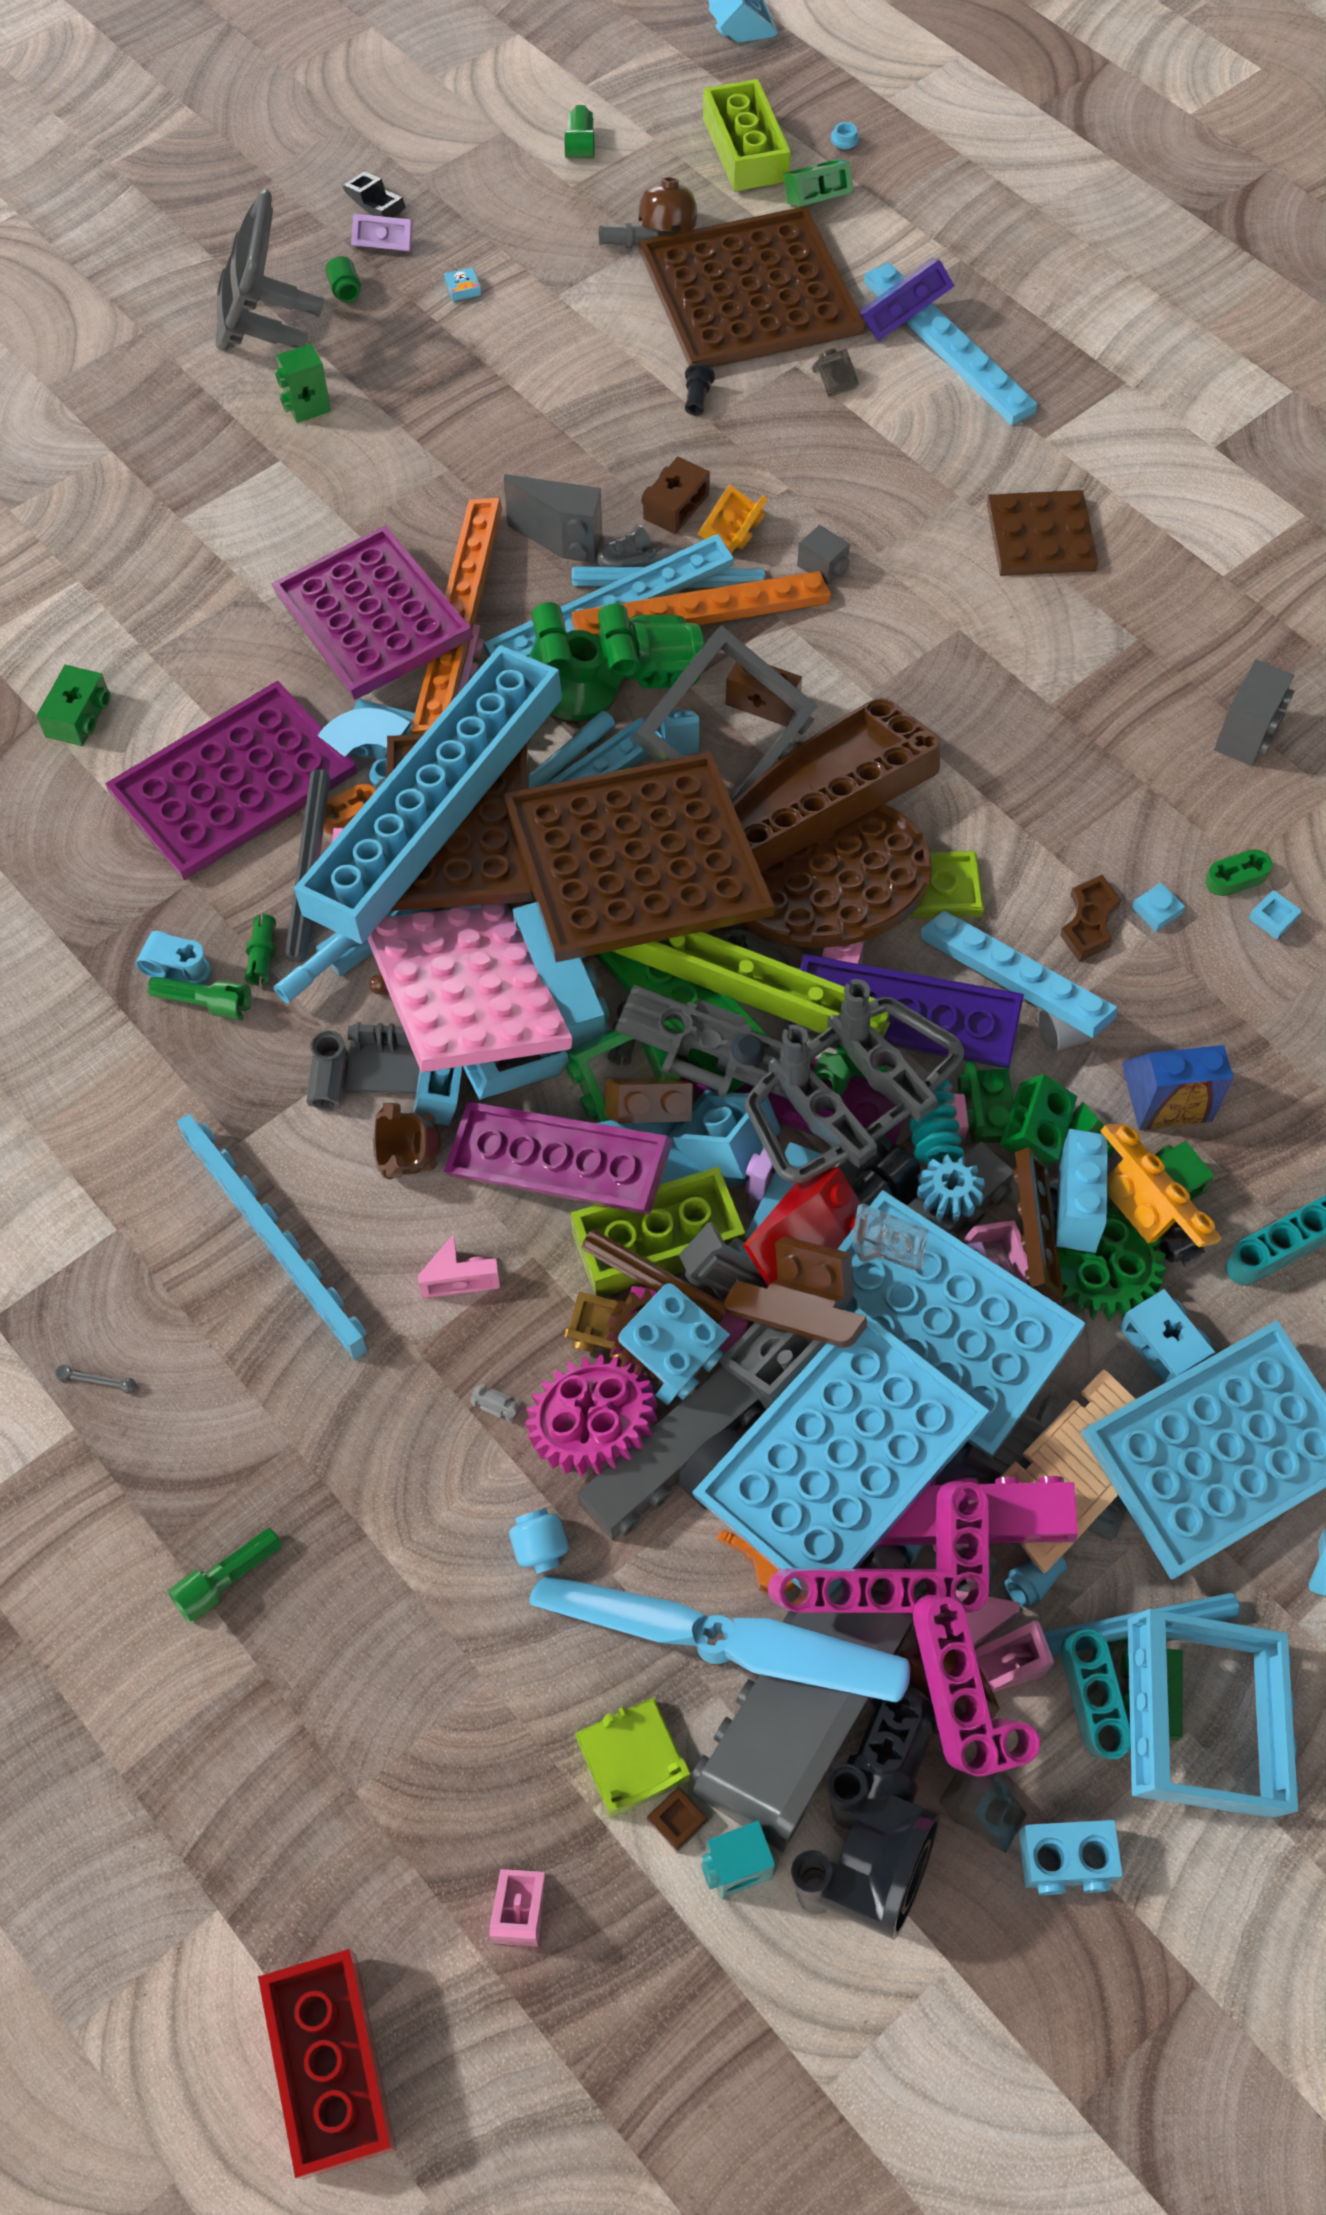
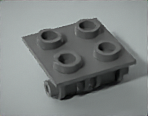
(380, 1060)

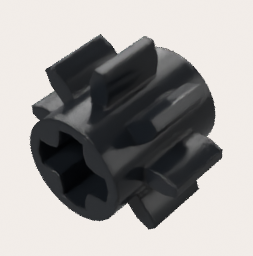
(1179, 1246)

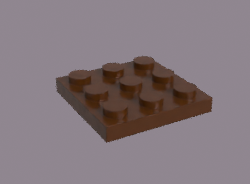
(1042, 532)

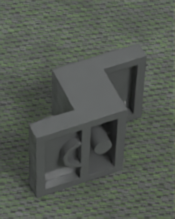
(769, 1360)

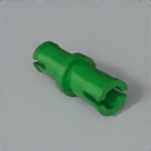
(260, 950)

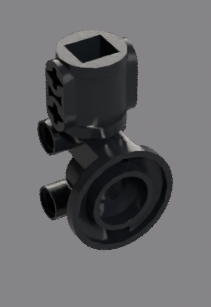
(888, 1832)

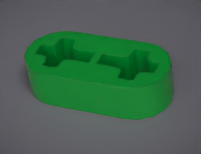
(1236, 869)

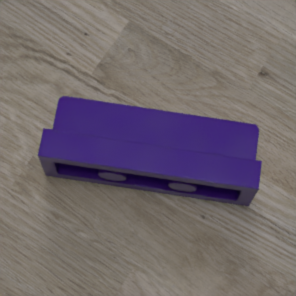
(906, 298)

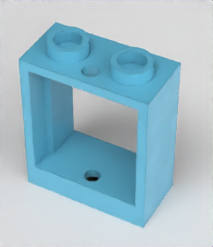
(489, 1081)

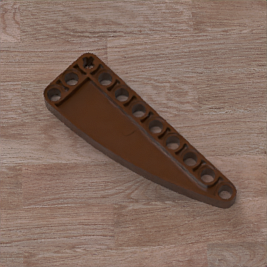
(836, 779)

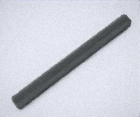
(309, 853)

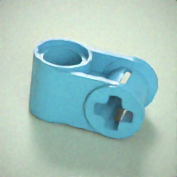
(173, 959)

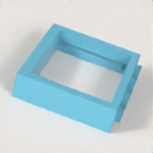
(1151, 1721)

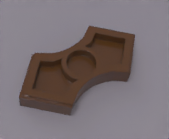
(1088, 929)

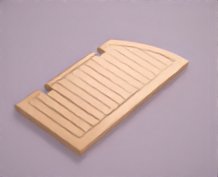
(1064, 1453)

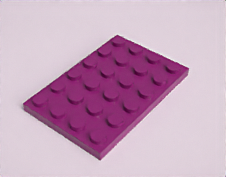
(371, 612)
(228, 779)

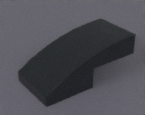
(371, 195)

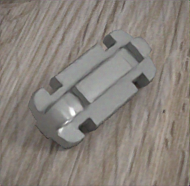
(495, 1402)

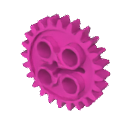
(591, 1415)

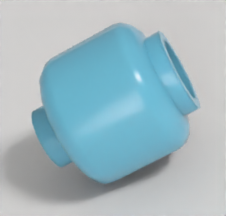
(539, 1540)

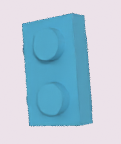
(674, 1341)

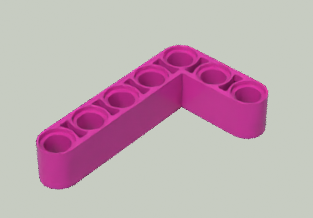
(901, 1582)

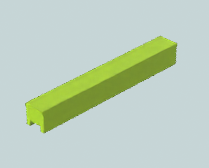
(749, 978)

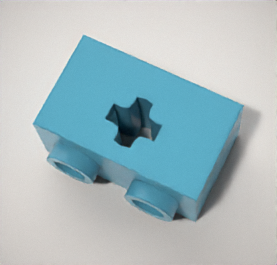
(1162, 1318)

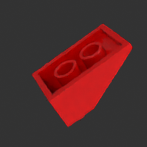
(811, 1211)

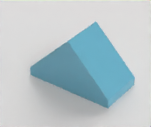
(681, 731)

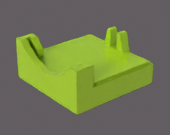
(632, 1757)

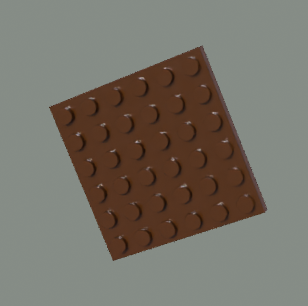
(750, 288)
(636, 856)

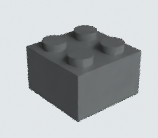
(1255, 713)

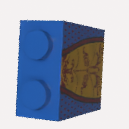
(1178, 1086)

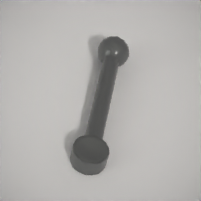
(65, 1374)

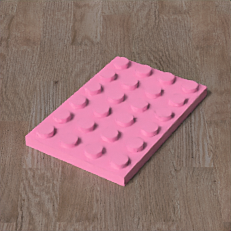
(466, 987)

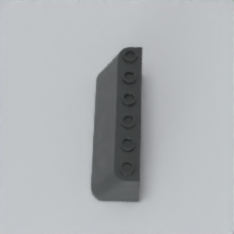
(790, 1731)

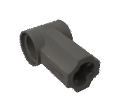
(327, 1072)

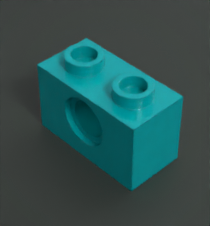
(737, 1860)

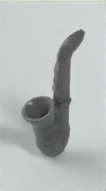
(629, 551)

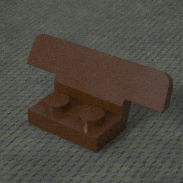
(806, 1297)

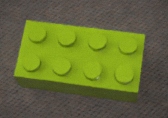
(746, 135)
(675, 1220)

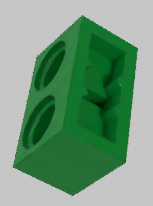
(818, 182)
(1039, 1118)

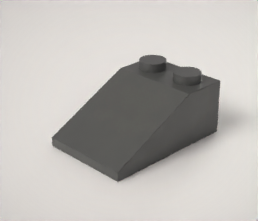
(556, 515)

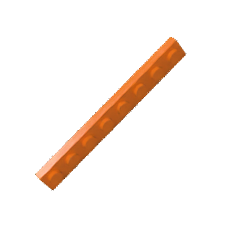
(724, 602)

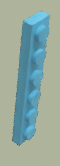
(1019, 974)

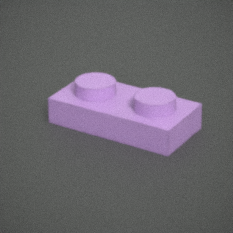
(382, 232)
(760, 1176)

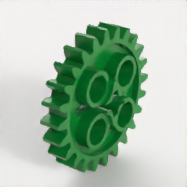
(1104, 1267)

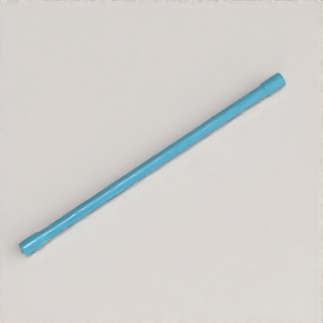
(304, 975)

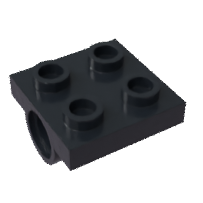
(890, 1170)

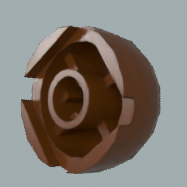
(667, 206)

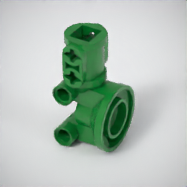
(592, 666)

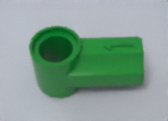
(580, 133)

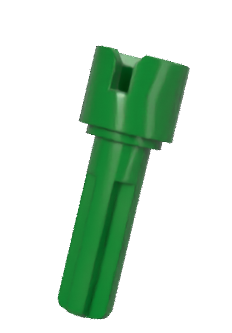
(221, 997)
(201, 1590)

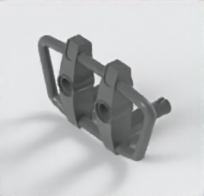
(244, 284)
(867, 1051)

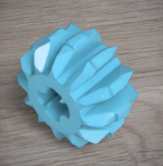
(935, 1191)

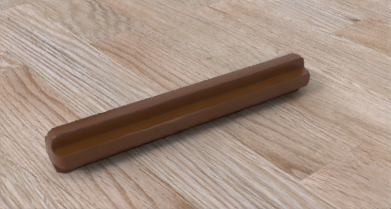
(648, 1272)

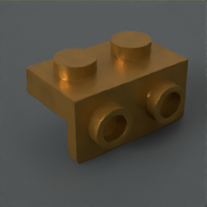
(589, 1323)

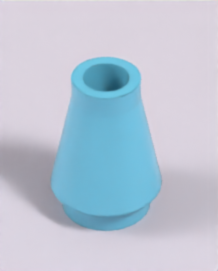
(1029, 1584)

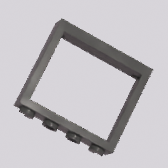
(723, 639)

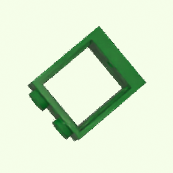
(581, 1073)

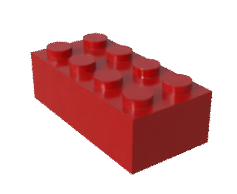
(326, 2064)

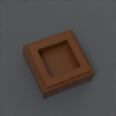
(677, 1819)

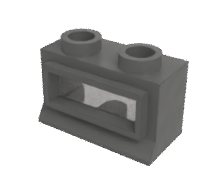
(716, 1264)

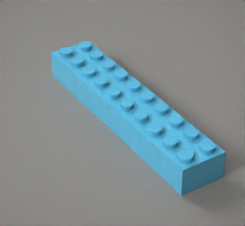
(428, 794)

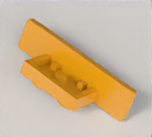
(1149, 1194)

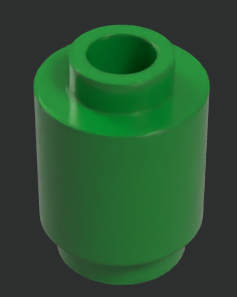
(343, 279)

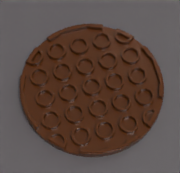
(848, 883)

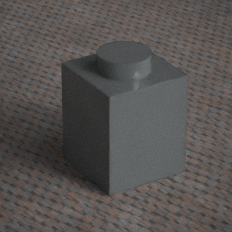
(824, 553)

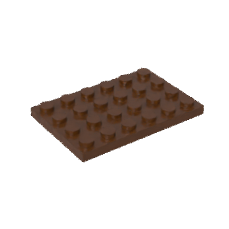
(482, 855)

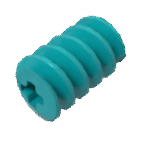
(936, 1132)

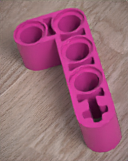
(965, 1680)

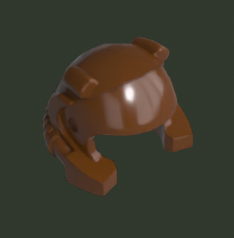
(404, 1142)

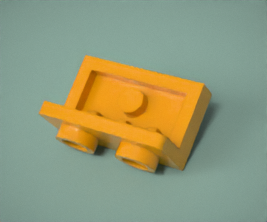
(733, 518)

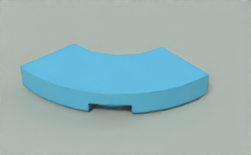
(364, 727)

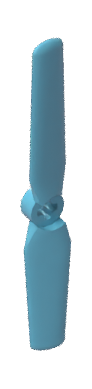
(753, 1643)

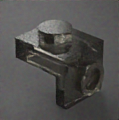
(836, 371)

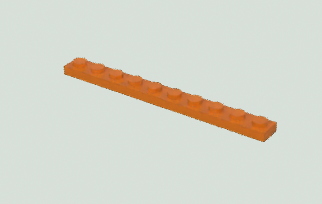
(464, 593)

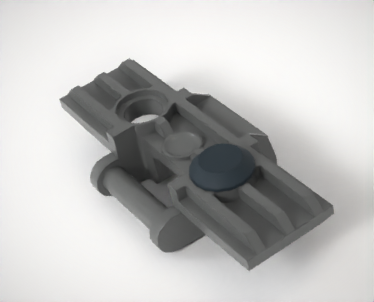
(708, 1028)

